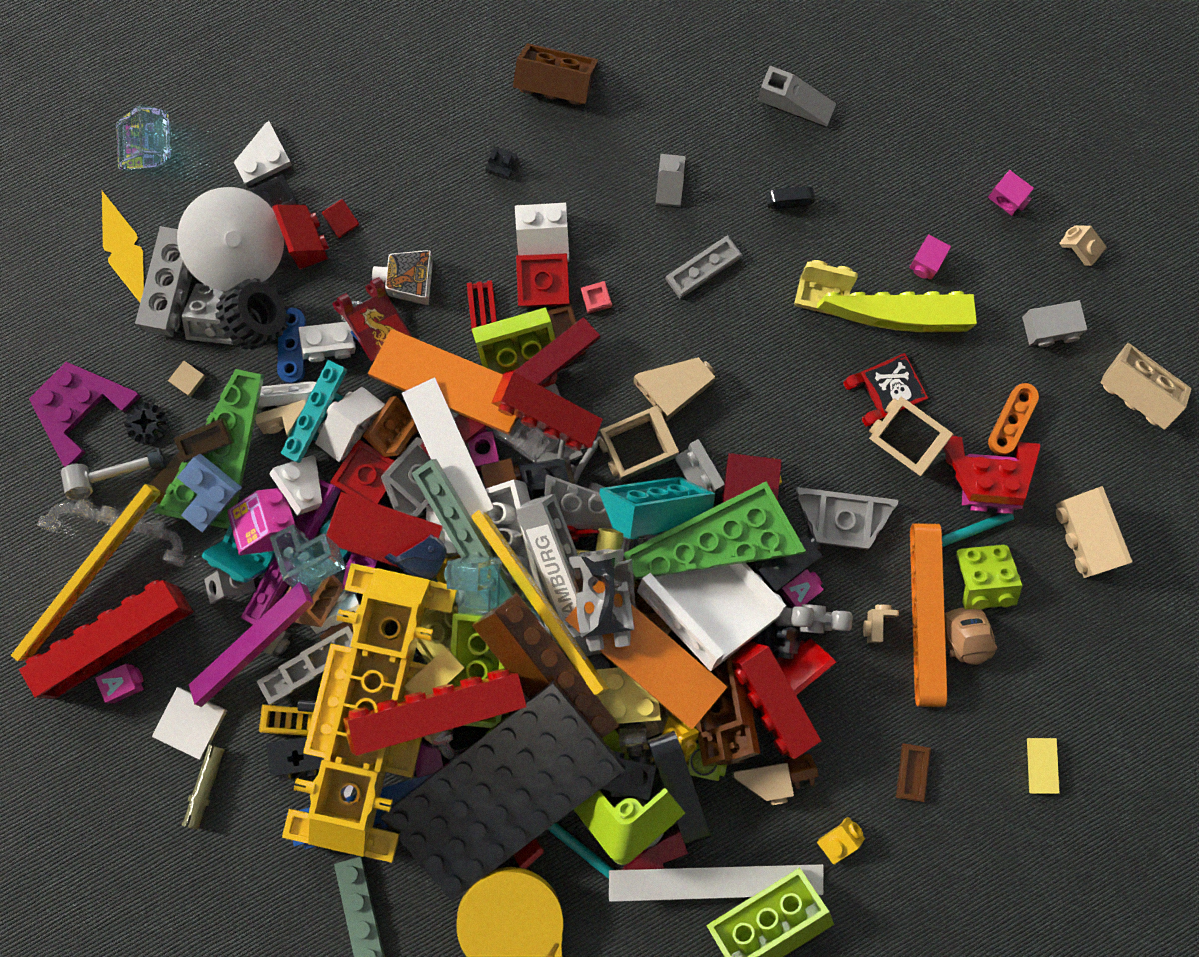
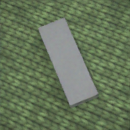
(703, 267)

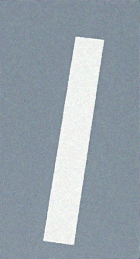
(703, 882)

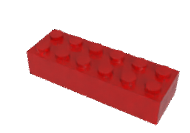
(105, 640)
(434, 712)

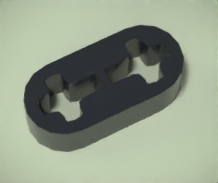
(790, 197)

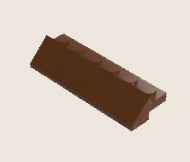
(529, 650)
(728, 727)

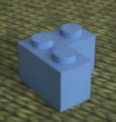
(212, 488)

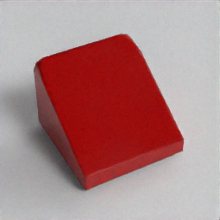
(340, 218)
(528, 853)

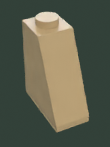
(675, 384)

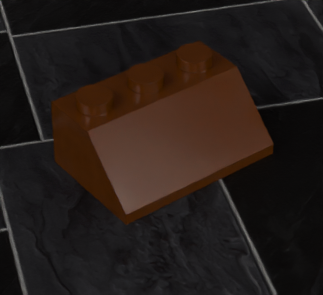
(555, 73)

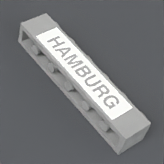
(551, 548)

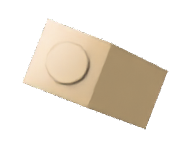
(767, 782)

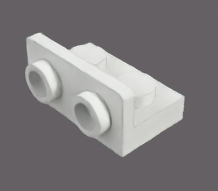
(326, 341)

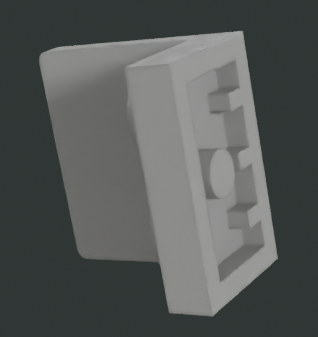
(200, 317)

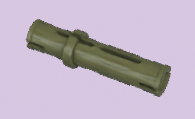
(203, 787)

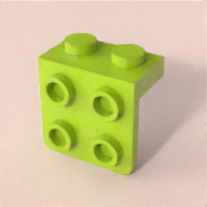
(989, 577)

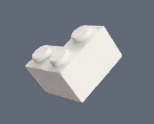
(347, 422)

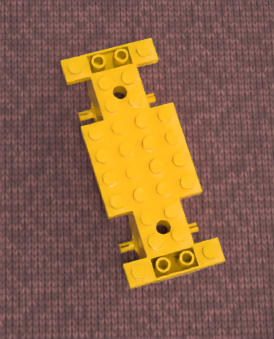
(358, 678)

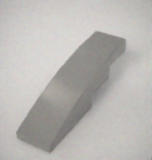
(301, 669)

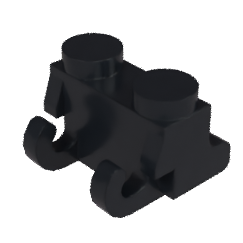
(780, 639)

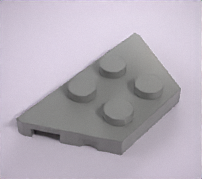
(400, 483)
(844, 517)

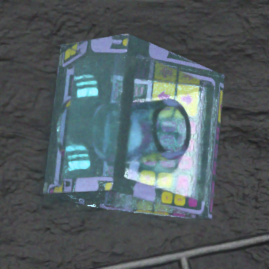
(143, 138)

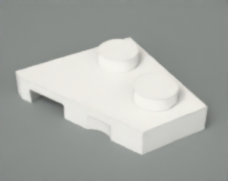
(262, 157)

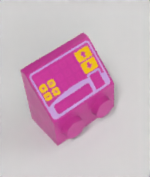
(259, 518)

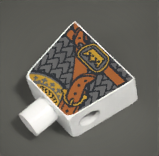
(407, 276)

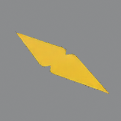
(120, 241)

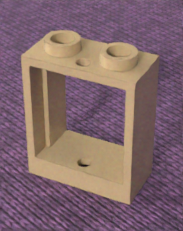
(661, 431)
(932, 452)

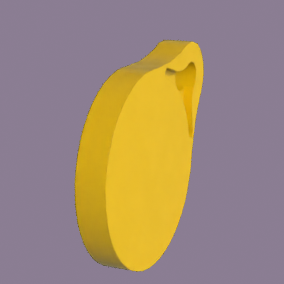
(510, 916)

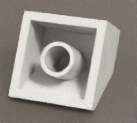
(542, 229)

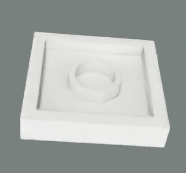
(189, 725)

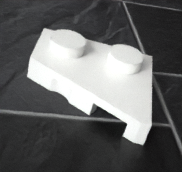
(299, 484)
(347, 601)

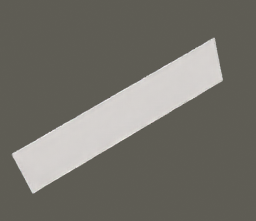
(446, 444)

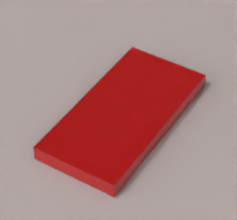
(376, 529)

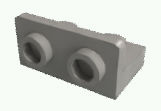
(699, 468)

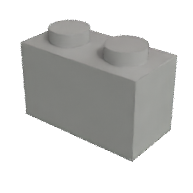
(1054, 323)

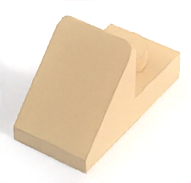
(279, 418)

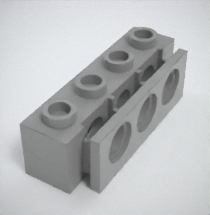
(164, 269)

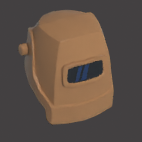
(969, 635)

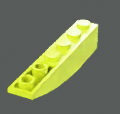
(905, 311)

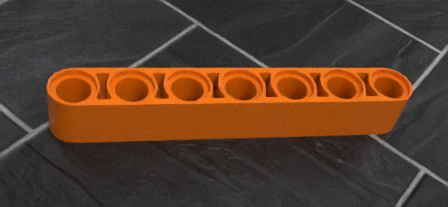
(928, 615)

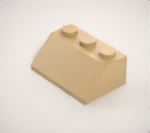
(1146, 386)
(1093, 532)

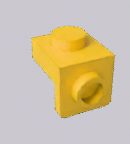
(842, 840)

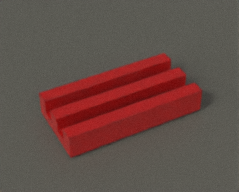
(480, 286)

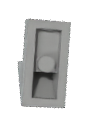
(670, 180)

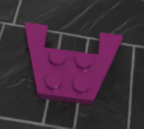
(68, 399)

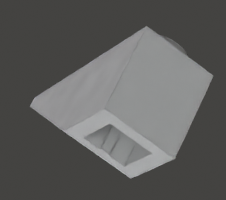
(795, 96)

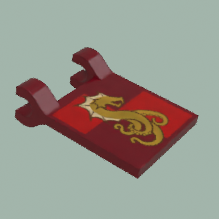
(371, 319)

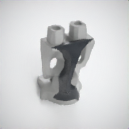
(606, 617)

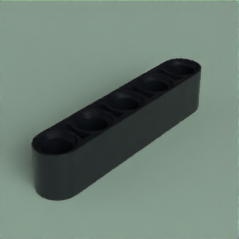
(678, 782)

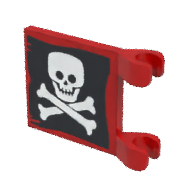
(886, 382)

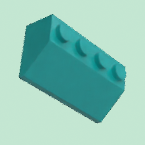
(654, 505)

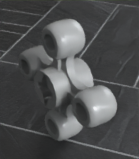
(815, 619)

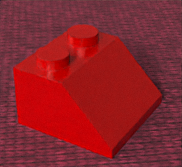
(301, 234)
(806, 666)

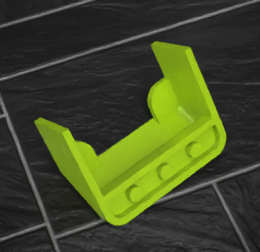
(628, 826)

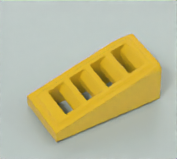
(264, 720)

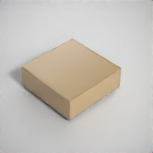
(187, 378)

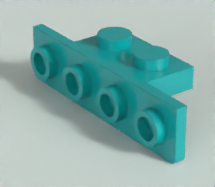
(314, 411)

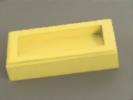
(435, 673)
(1043, 765)

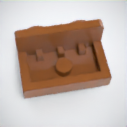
(391, 428)

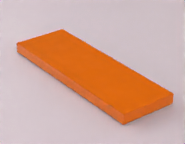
(464, 384)
(660, 666)

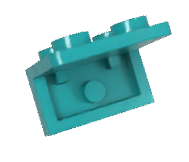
(240, 567)

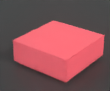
(596, 297)

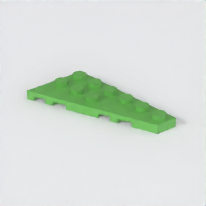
(239, 408)
(732, 533)

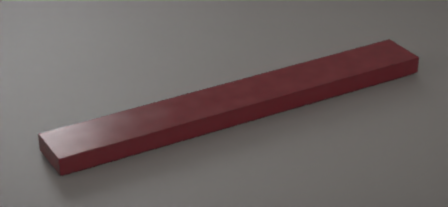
(540, 368)

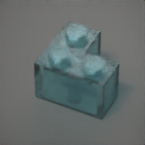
(305, 559)
(476, 583)

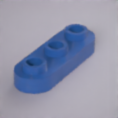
(291, 356)

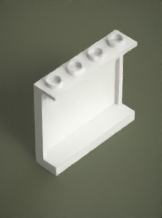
(713, 608)

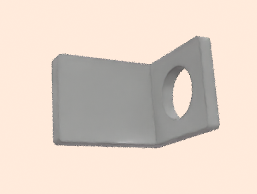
(226, 586)

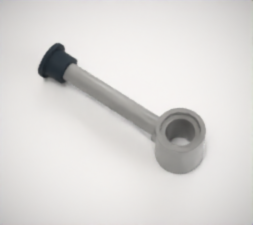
(79, 482)

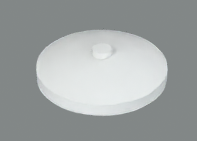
(229, 238)

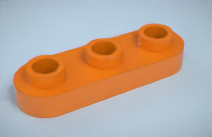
(1020, 412)

